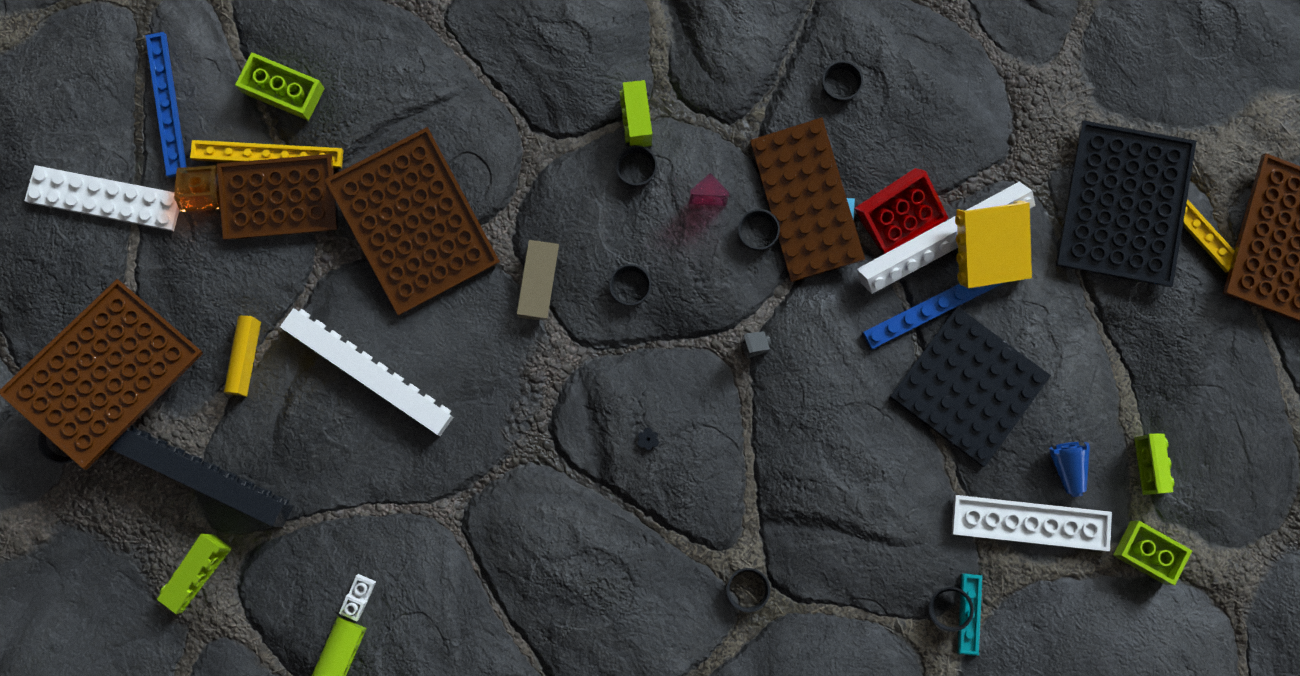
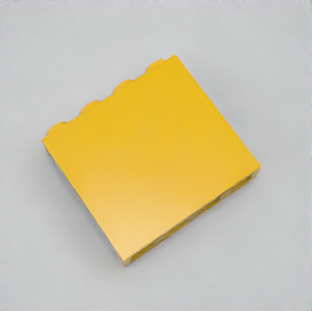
(994, 244)

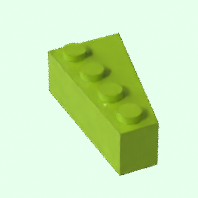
(193, 572)

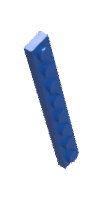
(166, 103)
(922, 313)

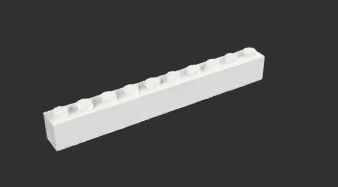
(930, 244)
(365, 371)

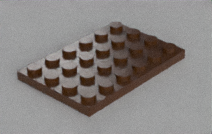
(276, 197)

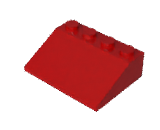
(902, 211)

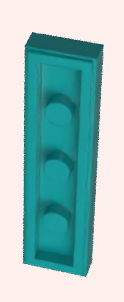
(969, 636)

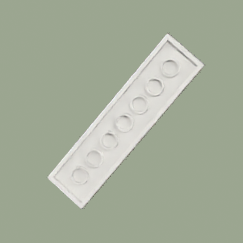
(102, 198)
(1031, 523)

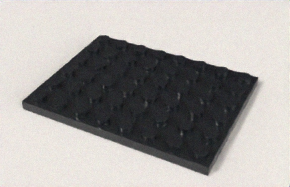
(1126, 203)

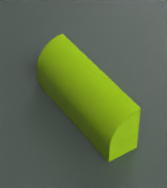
(339, 648)

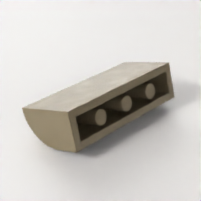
(537, 280)

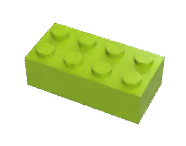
(280, 86)

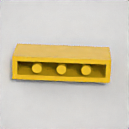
(242, 356)

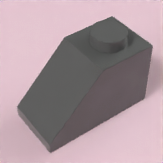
(755, 344)

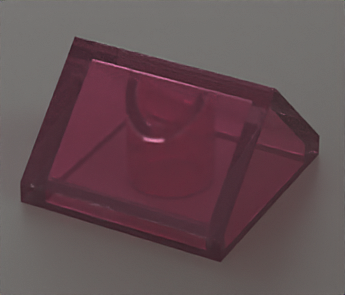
(709, 192)

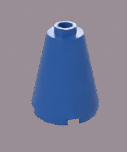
(1072, 466)

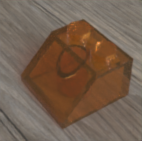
(197, 188)

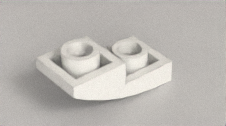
(357, 597)

